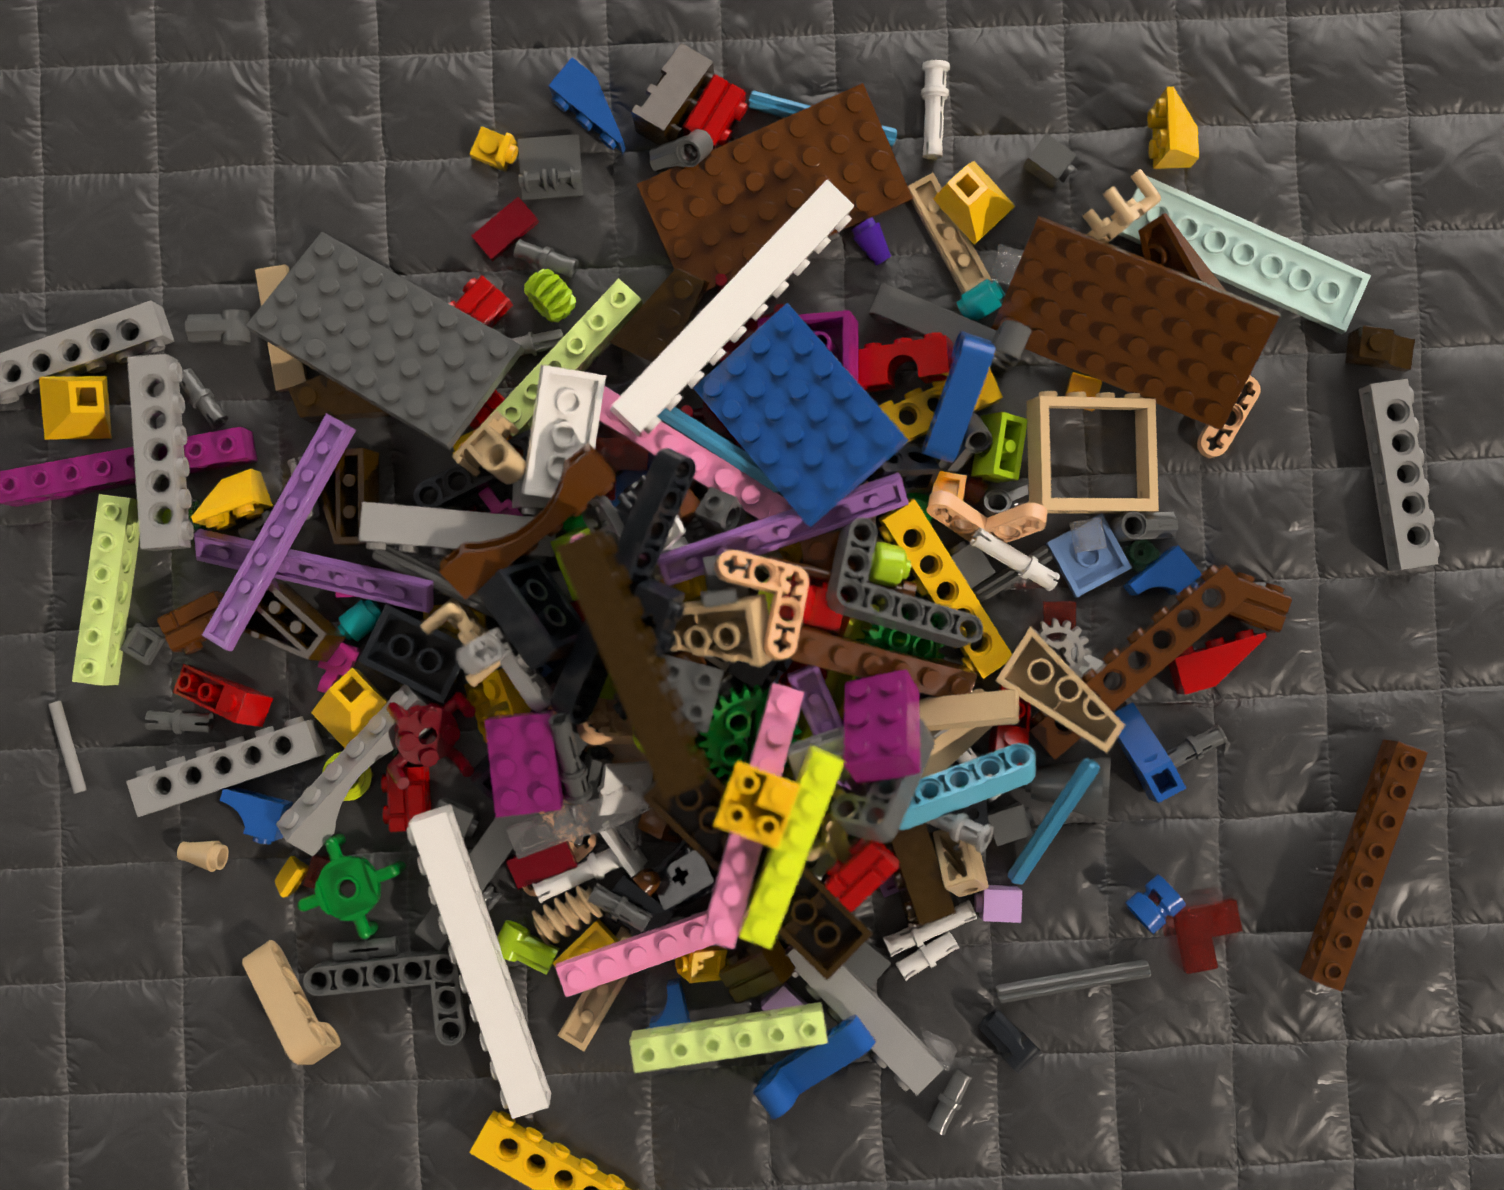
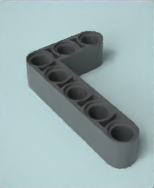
(922, 317)
(889, 601)
(400, 977)

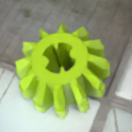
(550, 295)

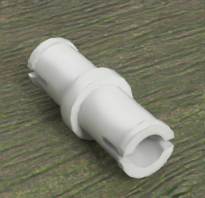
(927, 955)

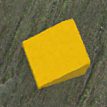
(291, 876)

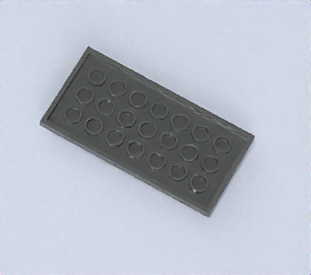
(385, 339)

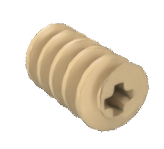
(566, 915)

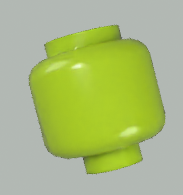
(889, 565)

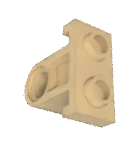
(492, 450)

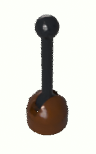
(649, 879)

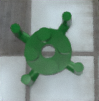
(362, 874)

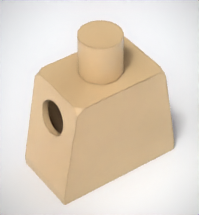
(962, 868)

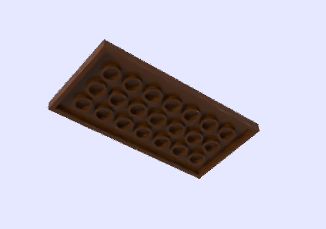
(746, 190)
(1135, 322)

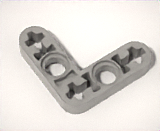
(497, 647)

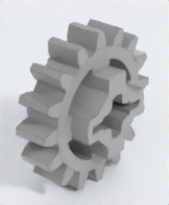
(1066, 643)

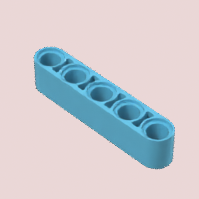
(977, 785)

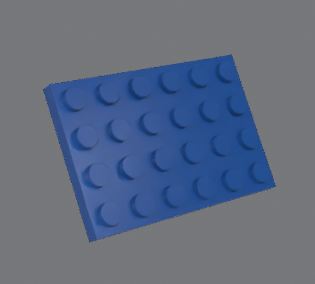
(800, 415)

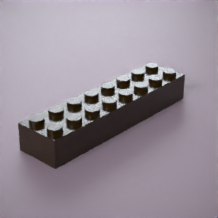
(633, 662)
(814, 919)

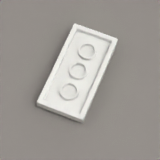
(562, 423)

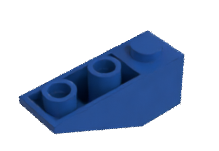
(581, 93)
(1147, 756)

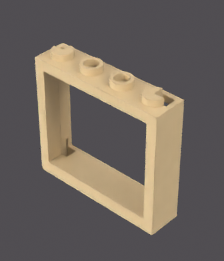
(1039, 453)

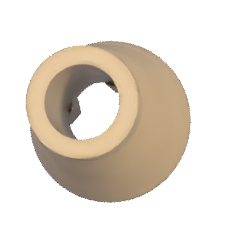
(206, 855)

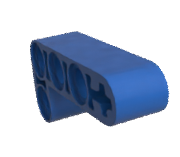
(959, 396)
(812, 1064)

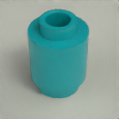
(981, 300)
(360, 619)

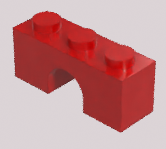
(879, 362)

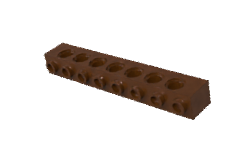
(1229, 593)
(1362, 864)

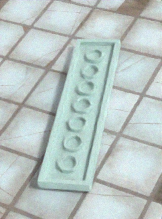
(1260, 259)

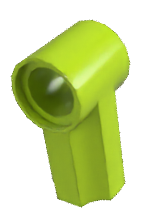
(521, 946)

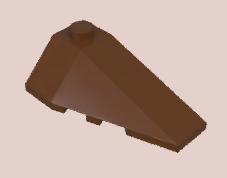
(1168, 247)

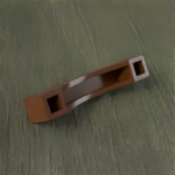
(477, 561)
(863, 660)

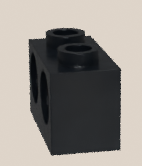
(916, 469)

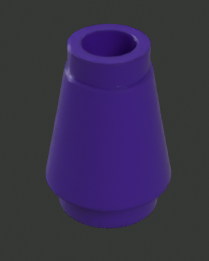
(871, 240)

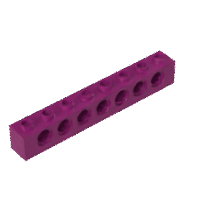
(117, 468)

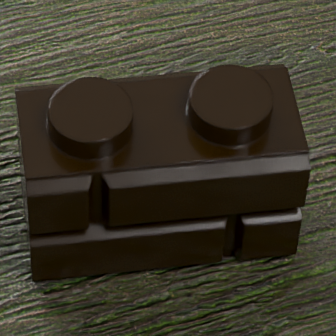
(756, 970)

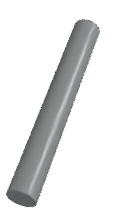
(67, 747)

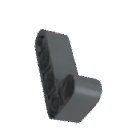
(881, 805)

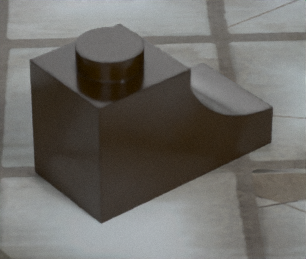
(1379, 349)

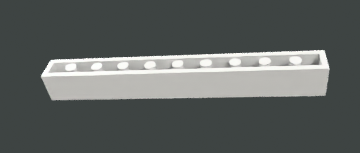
(731, 308)
(480, 961)

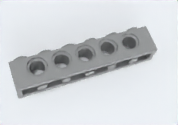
(88, 337)
(144, 375)
(1388, 488)
(150, 796)

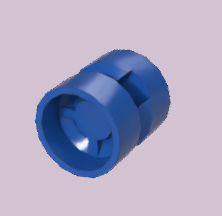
(1145, 910)

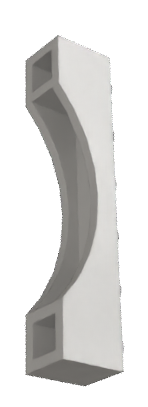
(315, 813)

